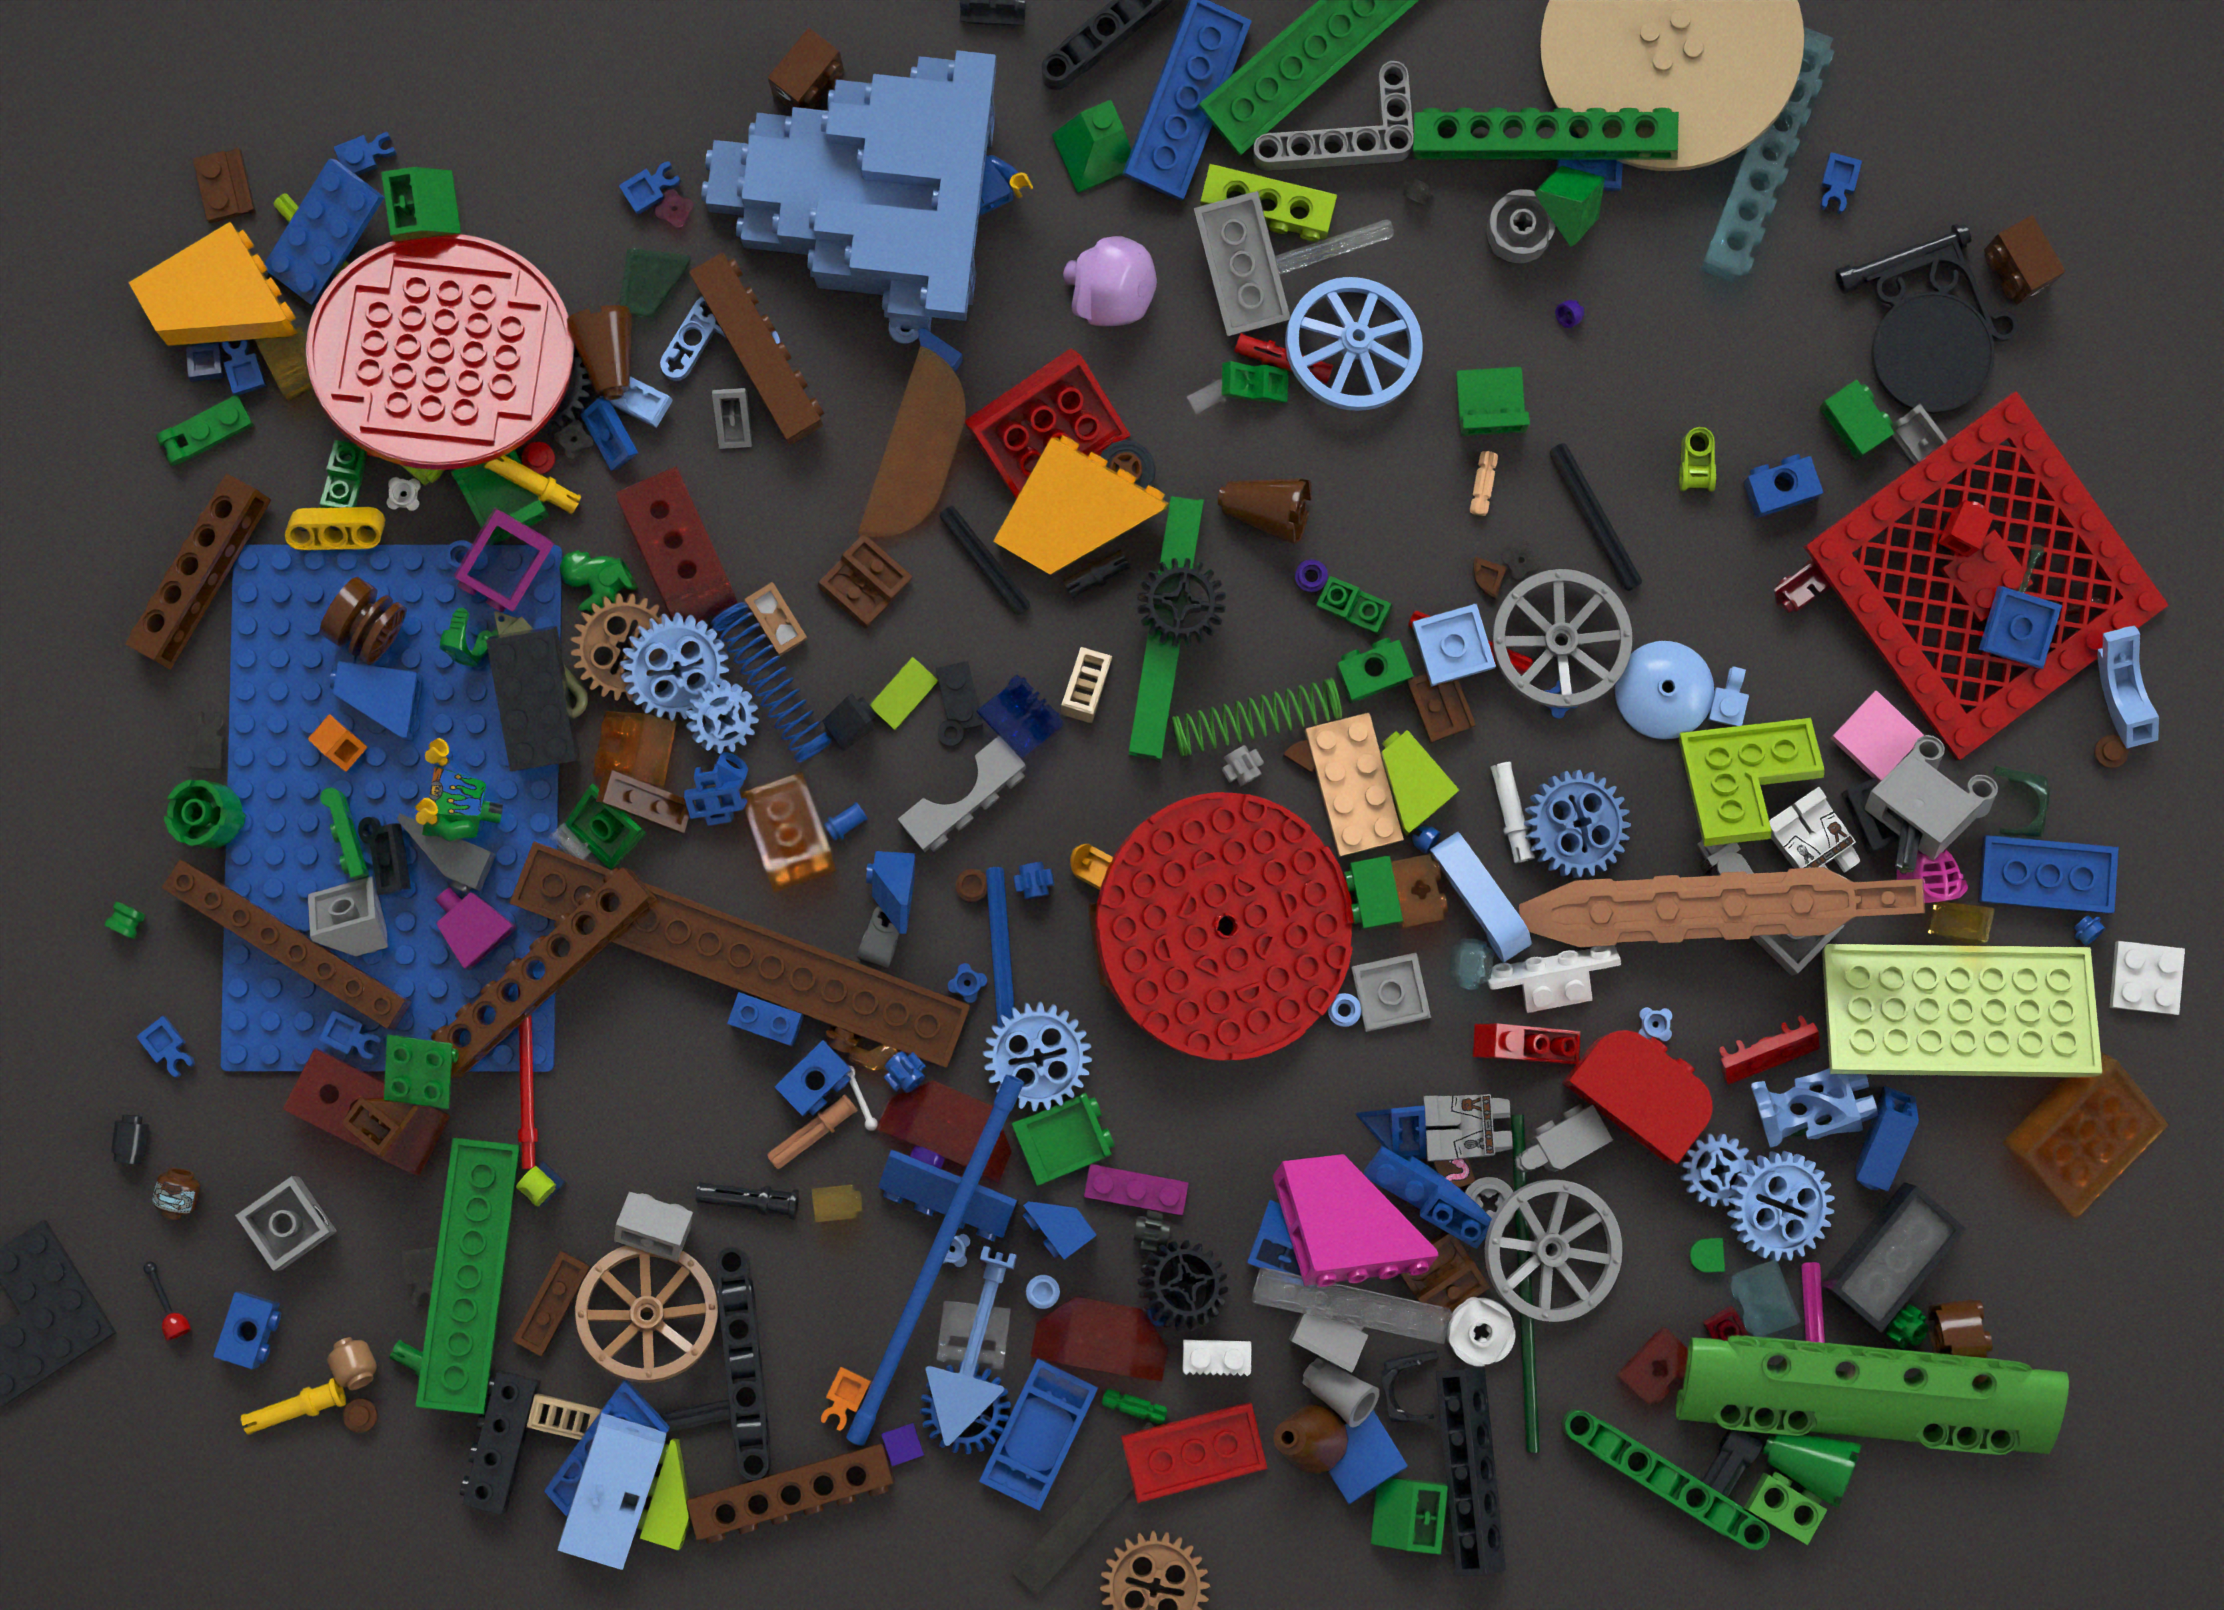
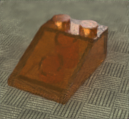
(788, 832)

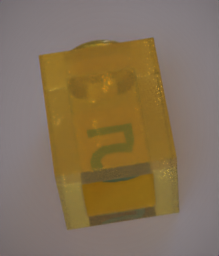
(836, 1203)

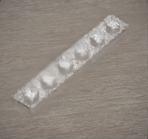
(1352, 1306)

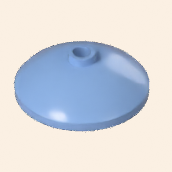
(1649, 707)

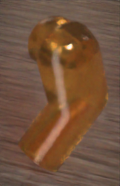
(874, 1059)

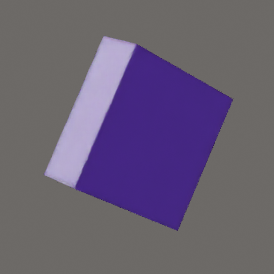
(902, 1444)

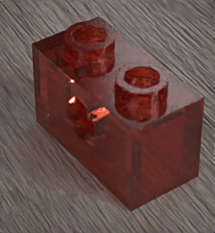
(1638, 1370)

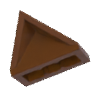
(378, 1122)

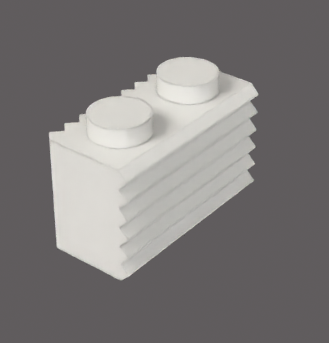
(1216, 1357)

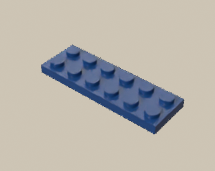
(1173, 123)

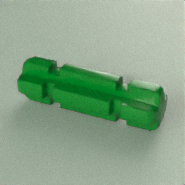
(1134, 1406)

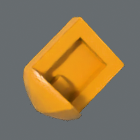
(1089, 864)

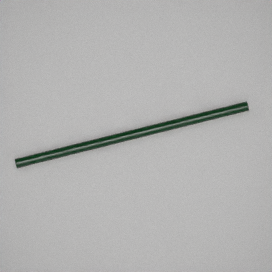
(1525, 1293)

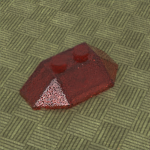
(945, 1124)
(1101, 1339)

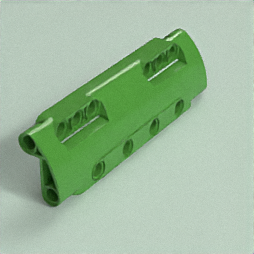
(1873, 1394)

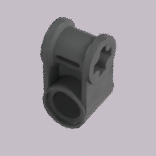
(878, 941)

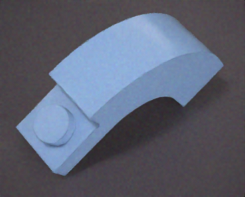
(2124, 689)

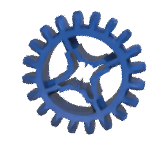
(989, 1423)

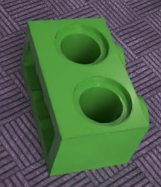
(1782, 1513)

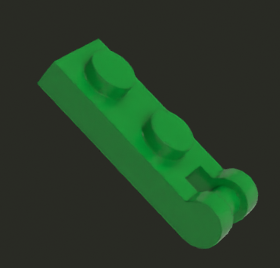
(205, 430)
(344, 831)

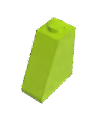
(1414, 780)

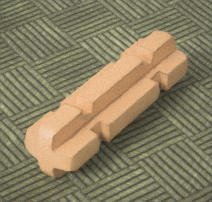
(1483, 483)

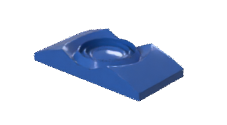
(1038, 1434)

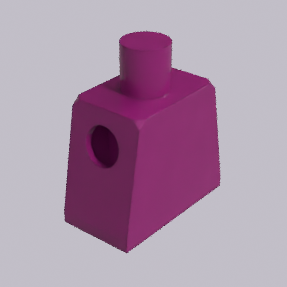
(471, 926)

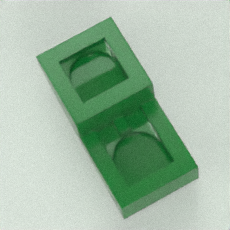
(1254, 383)

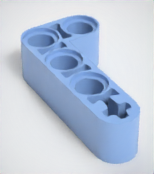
(1482, 896)

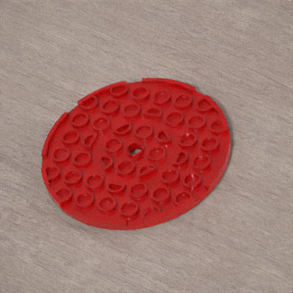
(1163, 912)

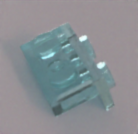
(1764, 1299)

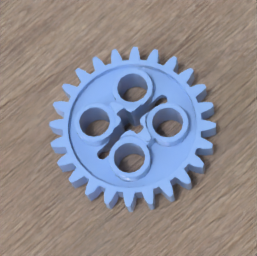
(671, 637)
(1031, 1026)
(1791, 1177)

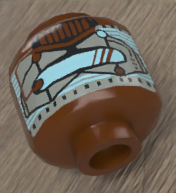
(176, 1193)

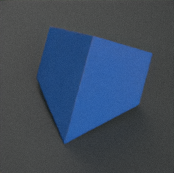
(1399, 1129)

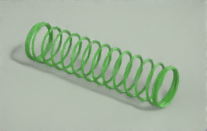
(1185, 746)

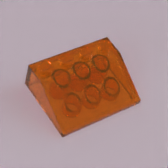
(2086, 1135)

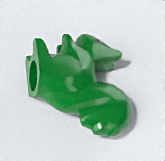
(603, 575)

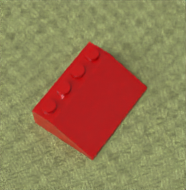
(1045, 405)

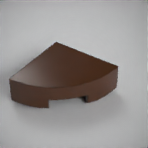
(1488, 576)
(1301, 755)

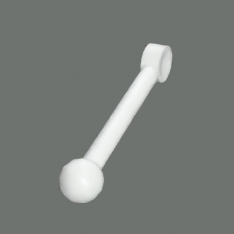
(870, 1123)

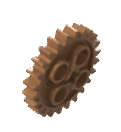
(595, 634)
(1162, 1556)

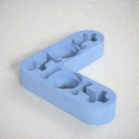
(707, 327)

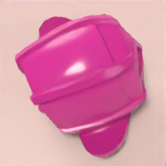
(1940, 877)

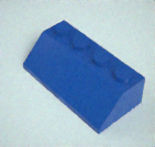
(934, 1190)

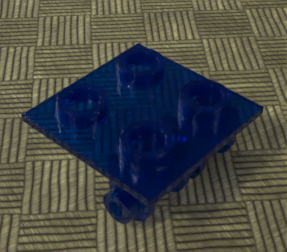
(1020, 716)

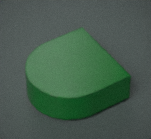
(1707, 1255)

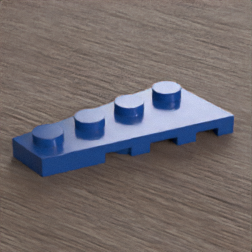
(623, 1404)

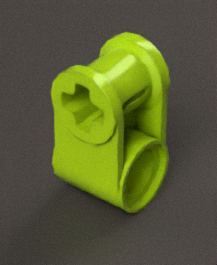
(1698, 463)

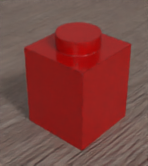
(1966, 528)

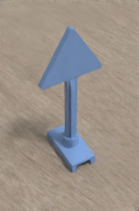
(959, 1395)

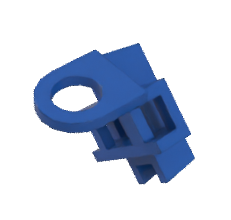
(727, 782)

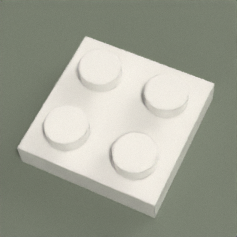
(2147, 978)

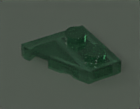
(650, 279)

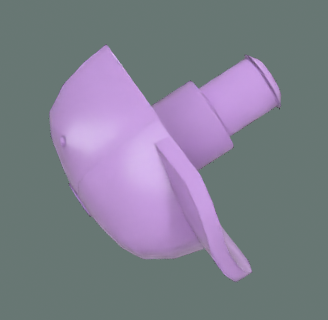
(1112, 282)

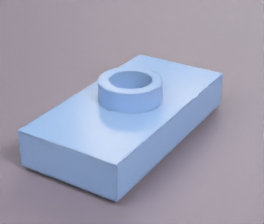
(643, 403)

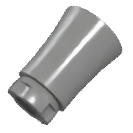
(1341, 1391)

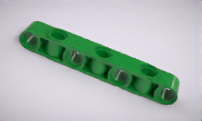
(1666, 1479)

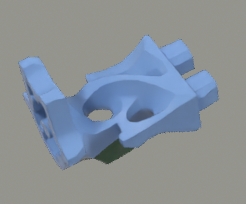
(1833, 1104)

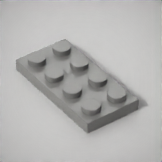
(1242, 263)

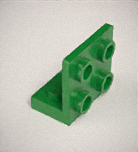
(1491, 401)

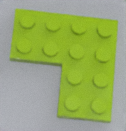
(1731, 765)

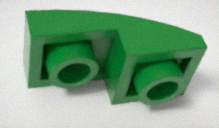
(344, 475)
(1354, 605)

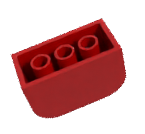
(1643, 1092)

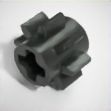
(1151, 1231)

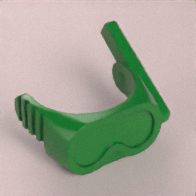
(454, 641)

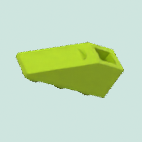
(668, 1513)

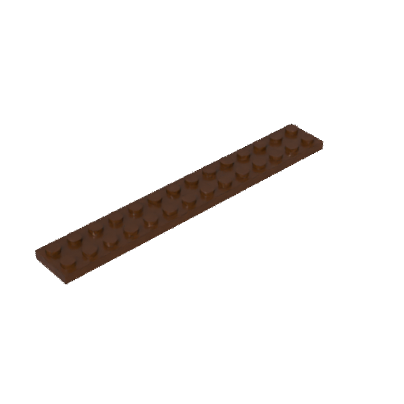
(755, 960)

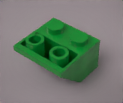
(420, 203)
(1409, 1515)

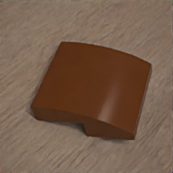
(864, 581)
(1450, 1277)

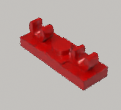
(1769, 1051)

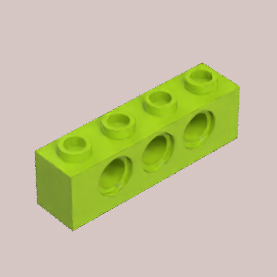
(1318, 204)

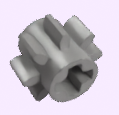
(1242, 765)

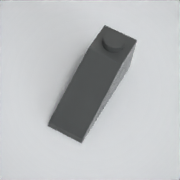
(455, 859)

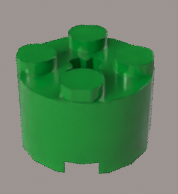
(204, 814)

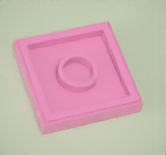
(1877, 736)

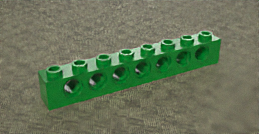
(1561, 146)

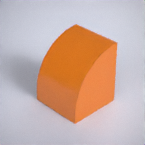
(337, 743)

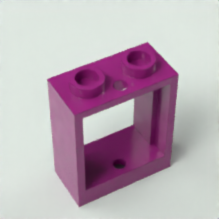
(518, 529)

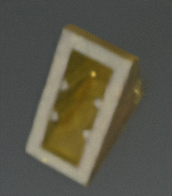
(1961, 922)

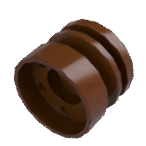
(359, 618)

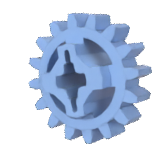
(727, 705)
(1714, 1156)

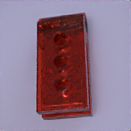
(709, 589)
(410, 1148)

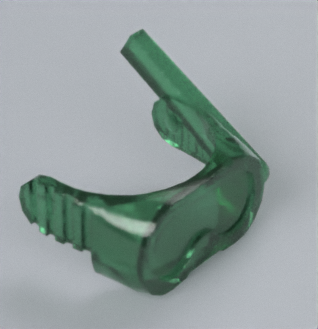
(2040, 785)

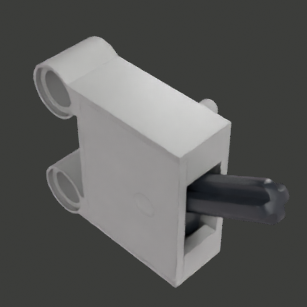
(1926, 805)

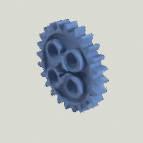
(1604, 817)

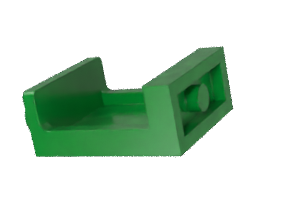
(489, 490)
(1063, 1138)

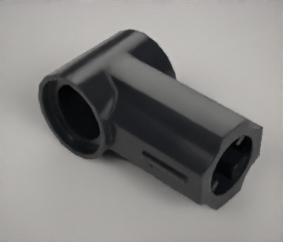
(1735, 1454)

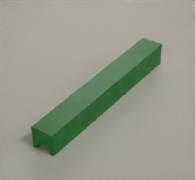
(1159, 658)

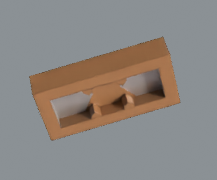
(776, 618)

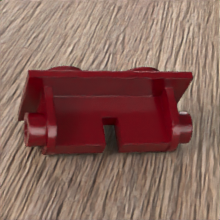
(1794, 590)

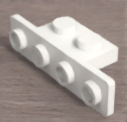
(1555, 979)

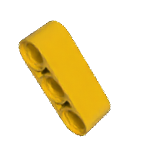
(349, 521)

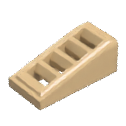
(1081, 711)
(536, 1411)

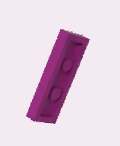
(1136, 1189)

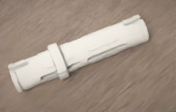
(1512, 812)

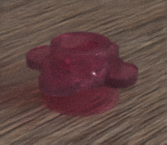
(678, 217)

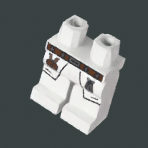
(1813, 834)

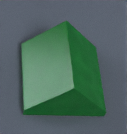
(1572, 201)
(605, 829)

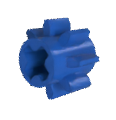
(1033, 880)
(904, 1072)

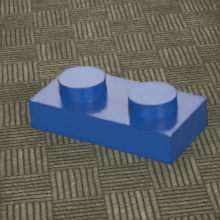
(609, 433)

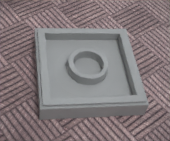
(1391, 992)

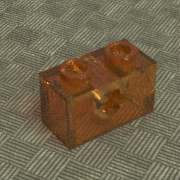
(1413, 910)

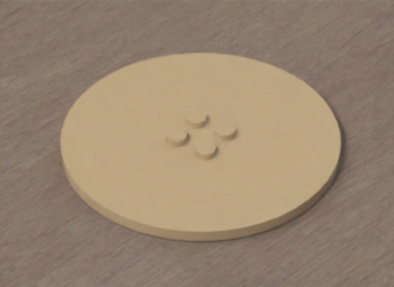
(1710, 60)

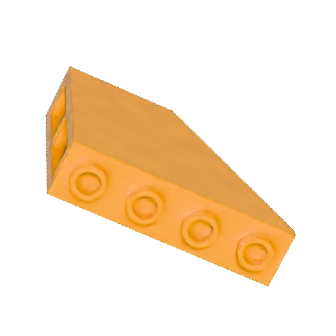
(213, 293)
(1074, 507)

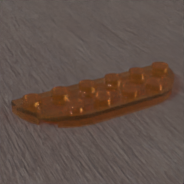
(917, 449)

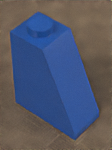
(381, 694)
(1887, 1139)

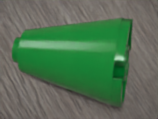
(1815, 1463)

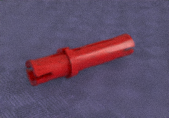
(1246, 347)

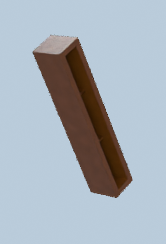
(756, 348)

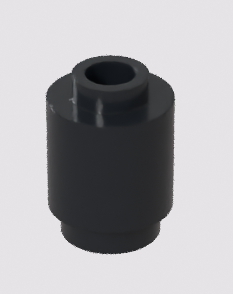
(129, 1139)

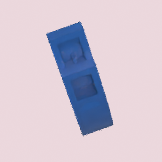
(1432, 1193)

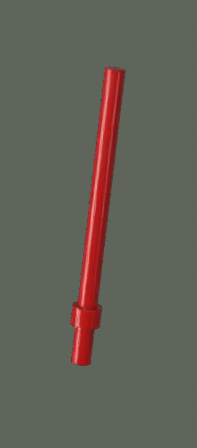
(528, 1133)

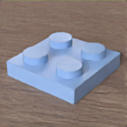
(1453, 645)

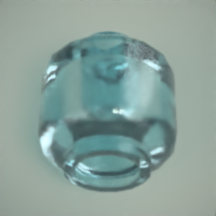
(1471, 963)

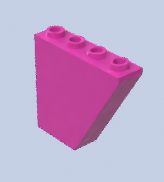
(1345, 1224)

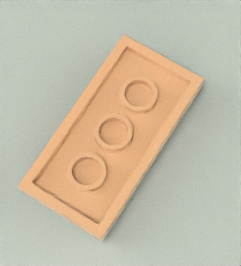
(1354, 784)

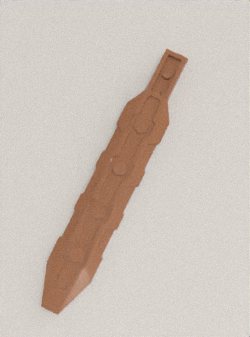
(1713, 906)

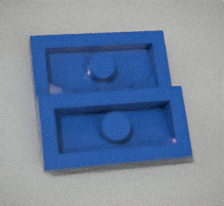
(1367, 1461)

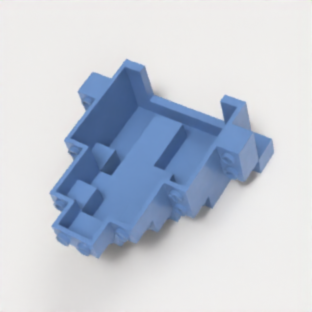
(872, 188)

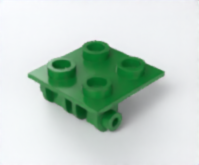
(418, 1071)

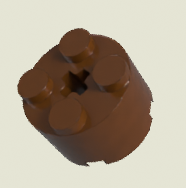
(1959, 1329)

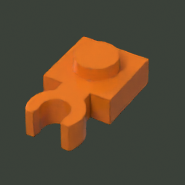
(847, 1393)

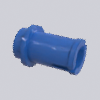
(845, 821)

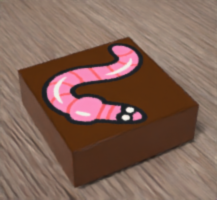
(1456, 1171)

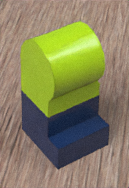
(540, 1184)

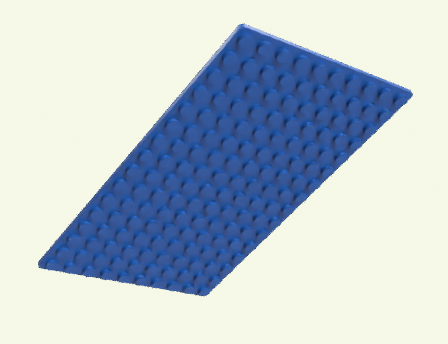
(287, 844)

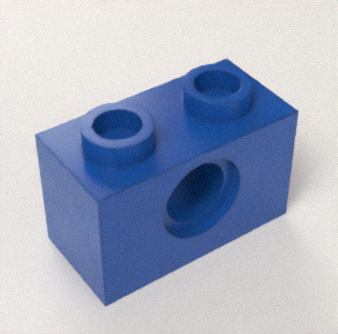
(1768, 499)
(765, 1019)
(795, 1086)
(232, 1342)

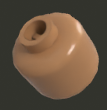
(352, 1363)

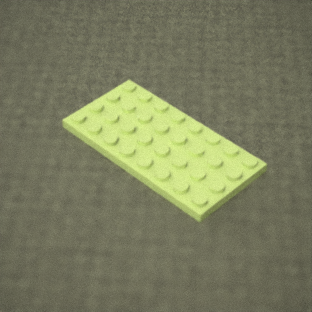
(1961, 1010)

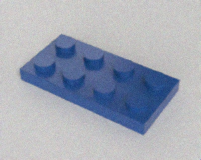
(323, 231)
(2048, 874)

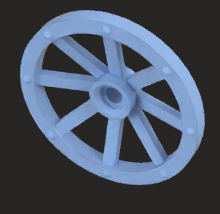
(1350, 347)

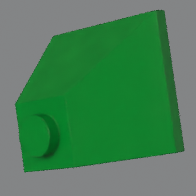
(1093, 146)

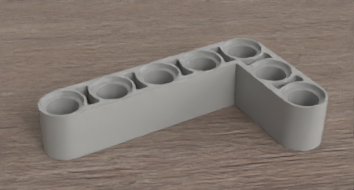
(1348, 137)

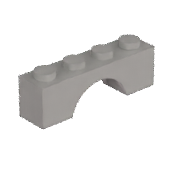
(930, 821)

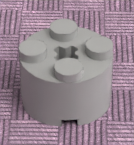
(1505, 236)

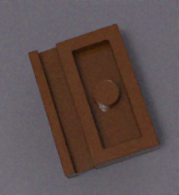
(224, 185)
(1440, 707)

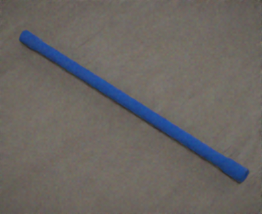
(1002, 1107)

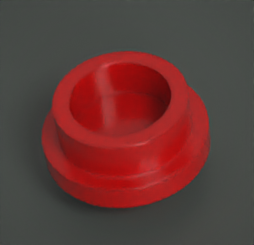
(538, 457)

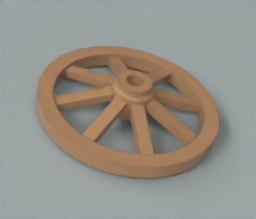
(643, 1304)

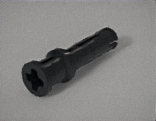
(763, 1200)

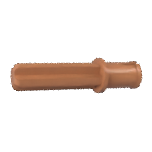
(811, 1132)

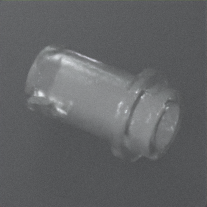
(1207, 396)
(569, 842)

